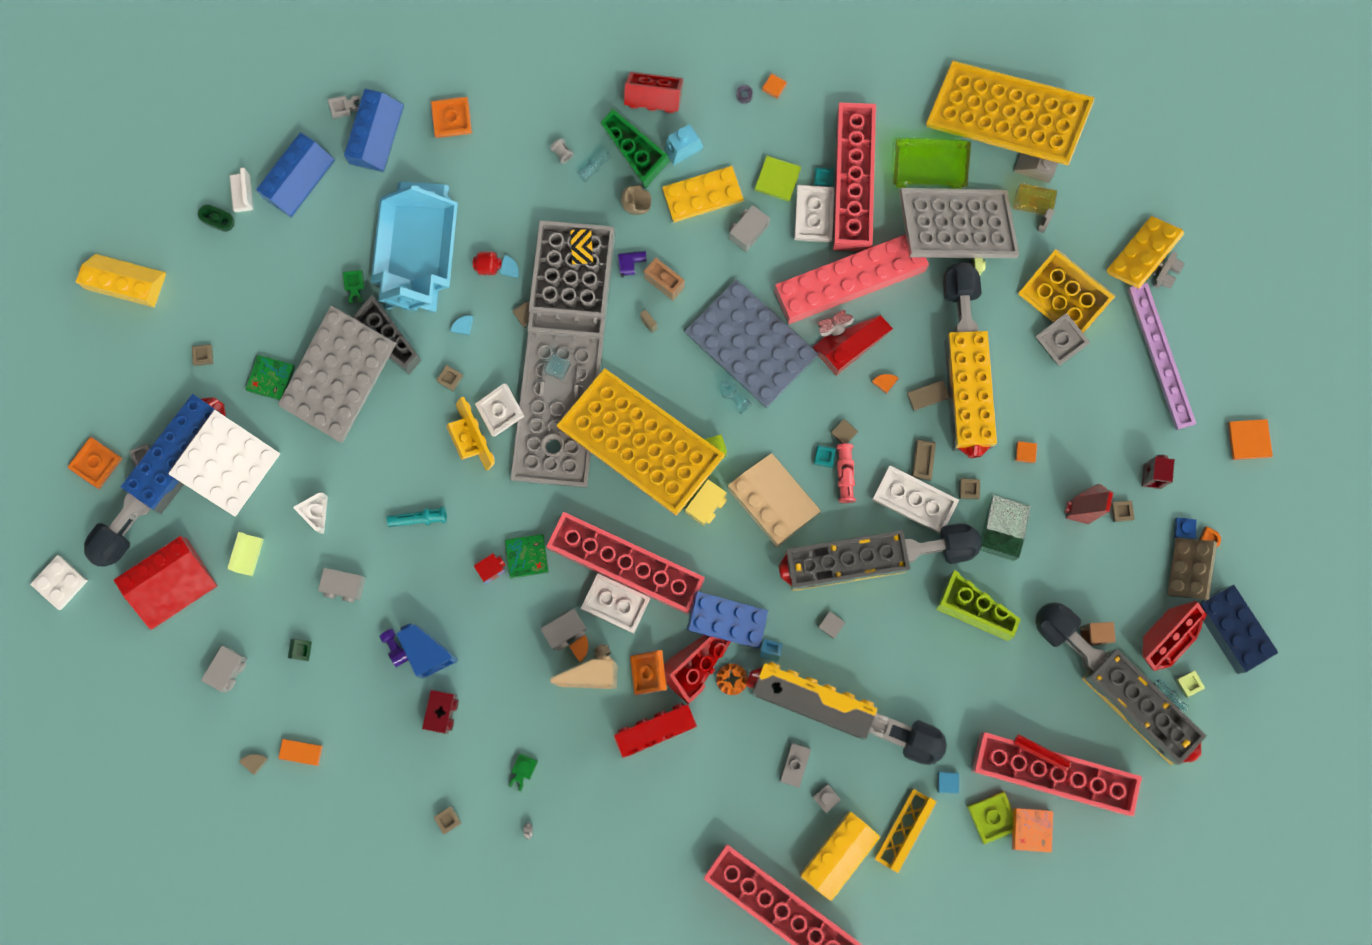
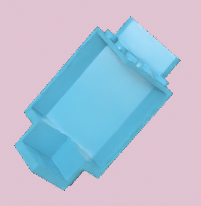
(414, 245)

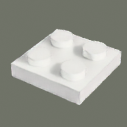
(499, 410)
(59, 582)

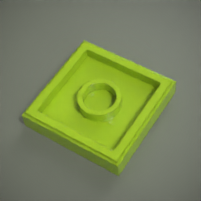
(778, 178)
(992, 817)

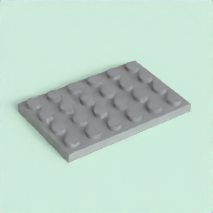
(958, 223)
(337, 374)

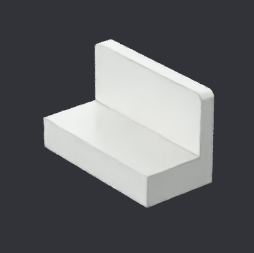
(241, 191)

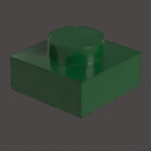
(299, 649)

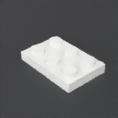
(814, 213)
(615, 603)

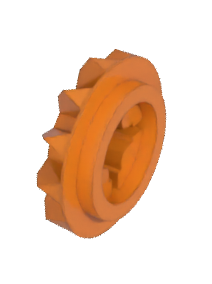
(725, 686)

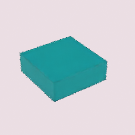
(823, 177)
(824, 456)

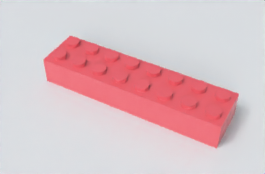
(854, 177)
(848, 279)
(625, 563)
(1082, 783)
(772, 902)

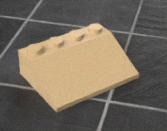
(773, 499)
(592, 674)

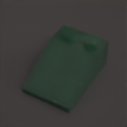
(1004, 528)

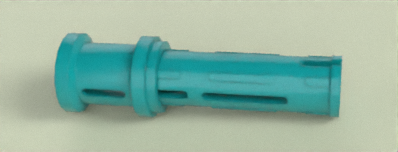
(426, 516)

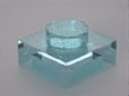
(557, 367)

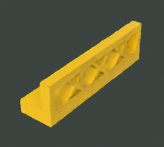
(911, 836)

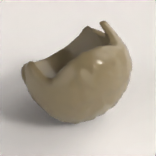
(635, 200)

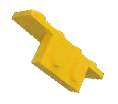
(467, 436)

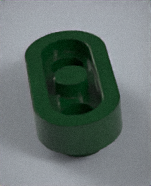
(217, 219)

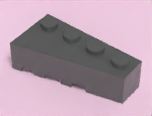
(376, 318)

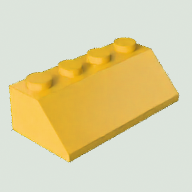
(121, 279)
(839, 855)

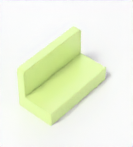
(245, 554)

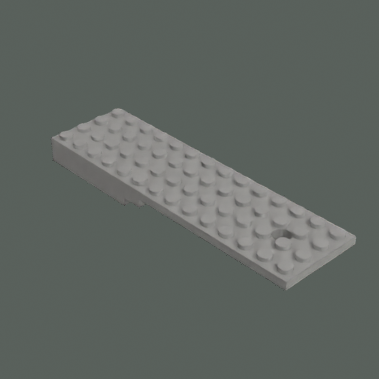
(566, 322)

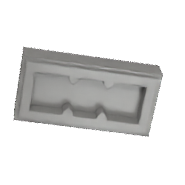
(795, 765)

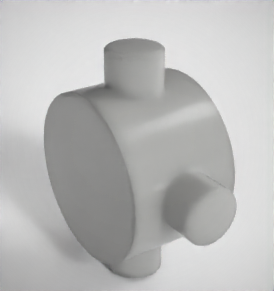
(528, 830)

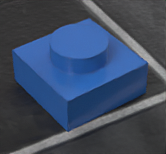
(1185, 528)

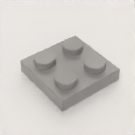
(1062, 339)

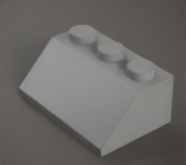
(1035, 167)

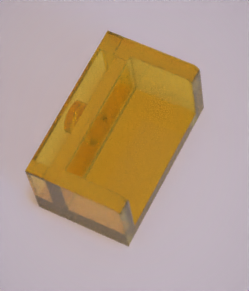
(1034, 199)

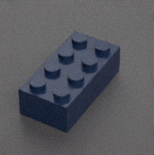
(1237, 630)

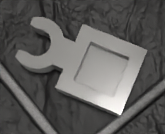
(341, 107)

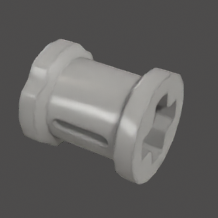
(562, 151)

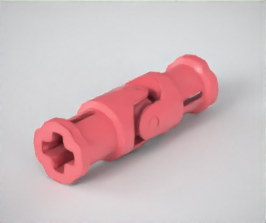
(845, 475)

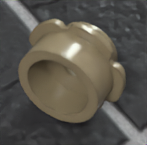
(602, 650)

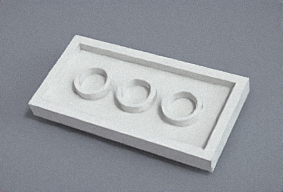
(915, 499)

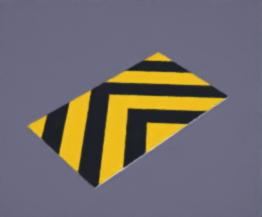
(581, 246)

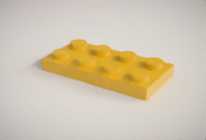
(702, 194)
(1145, 252)

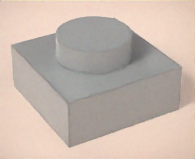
(826, 798)

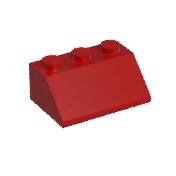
(653, 92)

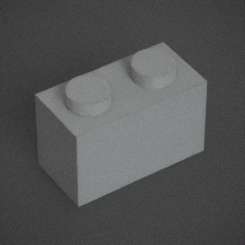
(749, 228)
(341, 584)
(564, 629)
(224, 669)

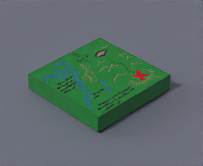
(269, 377)
(526, 556)

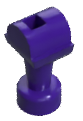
(397, 654)

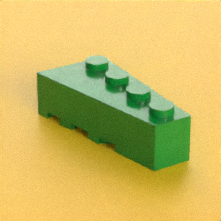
(639, 152)

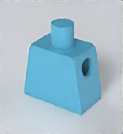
(684, 143)

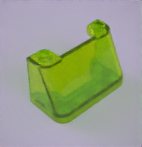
(930, 162)

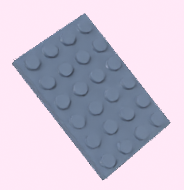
(751, 343)

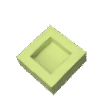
(979, 264)
(1190, 684)

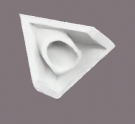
(314, 511)

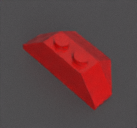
(1172, 635)

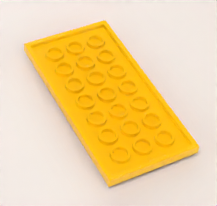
(1010, 112)
(640, 441)

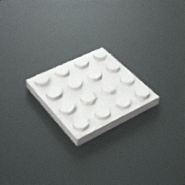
(224, 463)

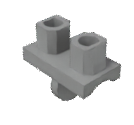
(1164, 278)

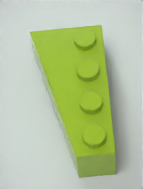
(972, 606)

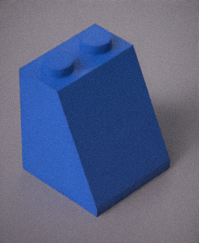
(423, 651)

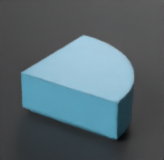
(509, 267)
(462, 325)

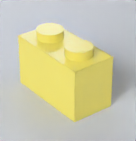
(706, 503)

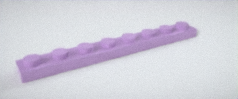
(1162, 357)

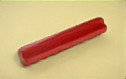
(1042, 752)

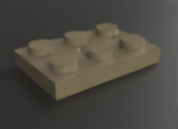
(1192, 568)

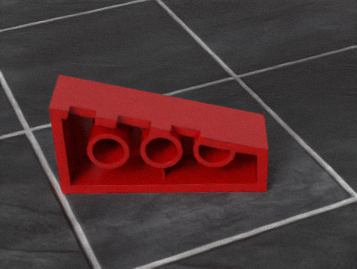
(655, 730)

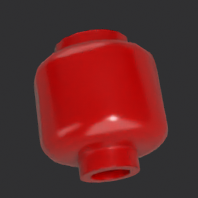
(486, 263)

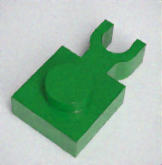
(354, 283)
(523, 768)

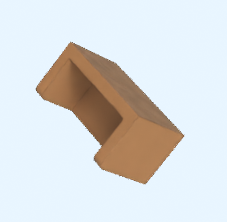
(664, 279)
(1098, 633)

